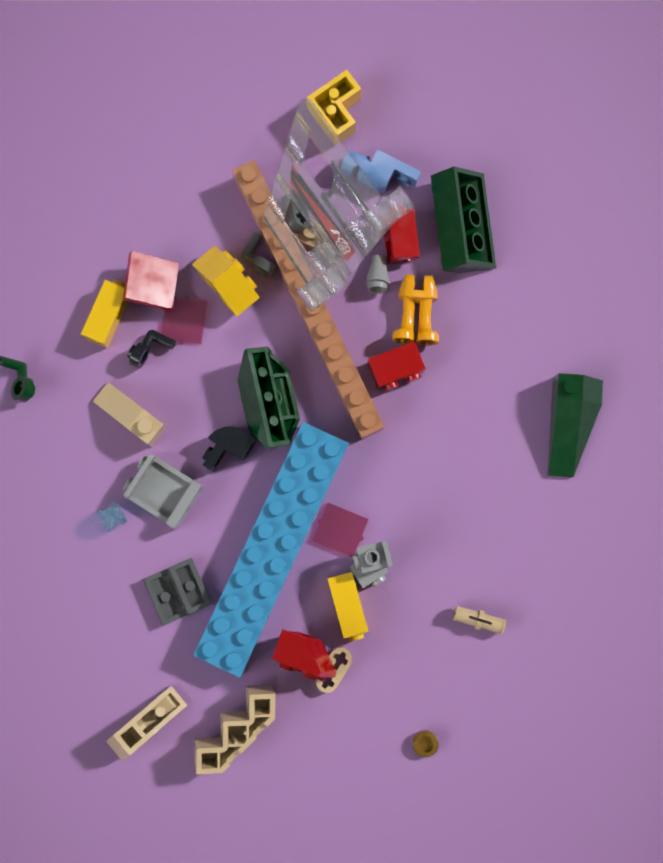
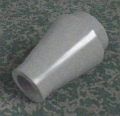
(377, 277)

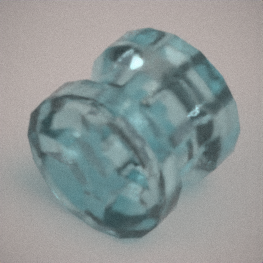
(112, 516)

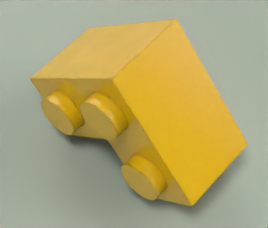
(334, 100)
(226, 279)

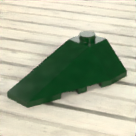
(573, 415)

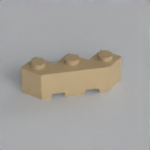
(237, 731)

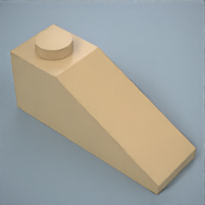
(130, 414)
(146, 723)

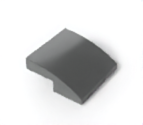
(177, 591)

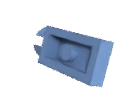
(385, 167)

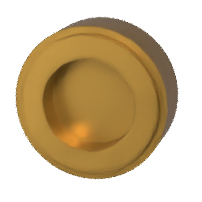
(425, 743)

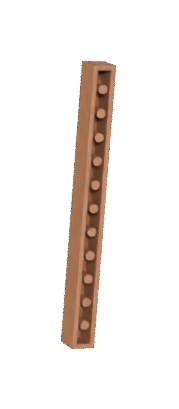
(319, 321)

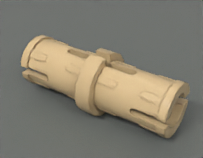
(462, 615)

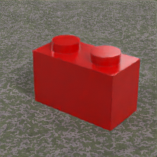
(396, 366)

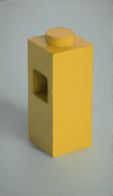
(105, 313)
(348, 606)

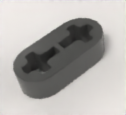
(295, 219)

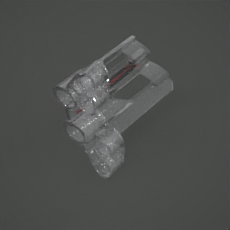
(344, 220)

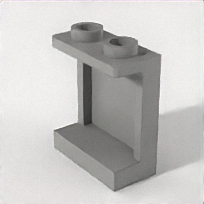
(162, 490)

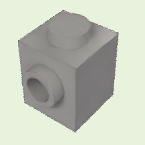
(373, 577)

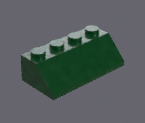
(463, 220)

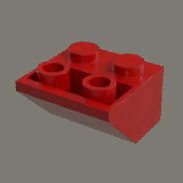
(305, 654)

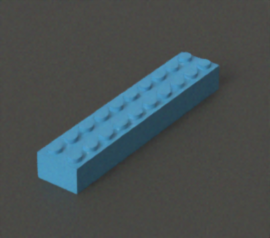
(271, 550)

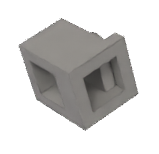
(383, 557)

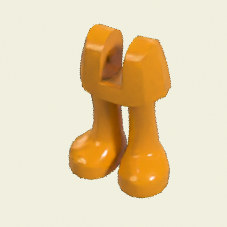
(425, 298)

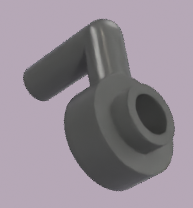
(262, 266)

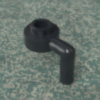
(139, 353)

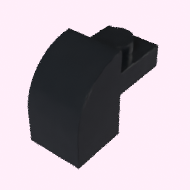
(228, 440)

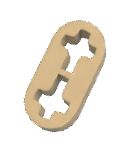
(341, 670)

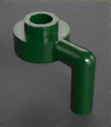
(23, 387)

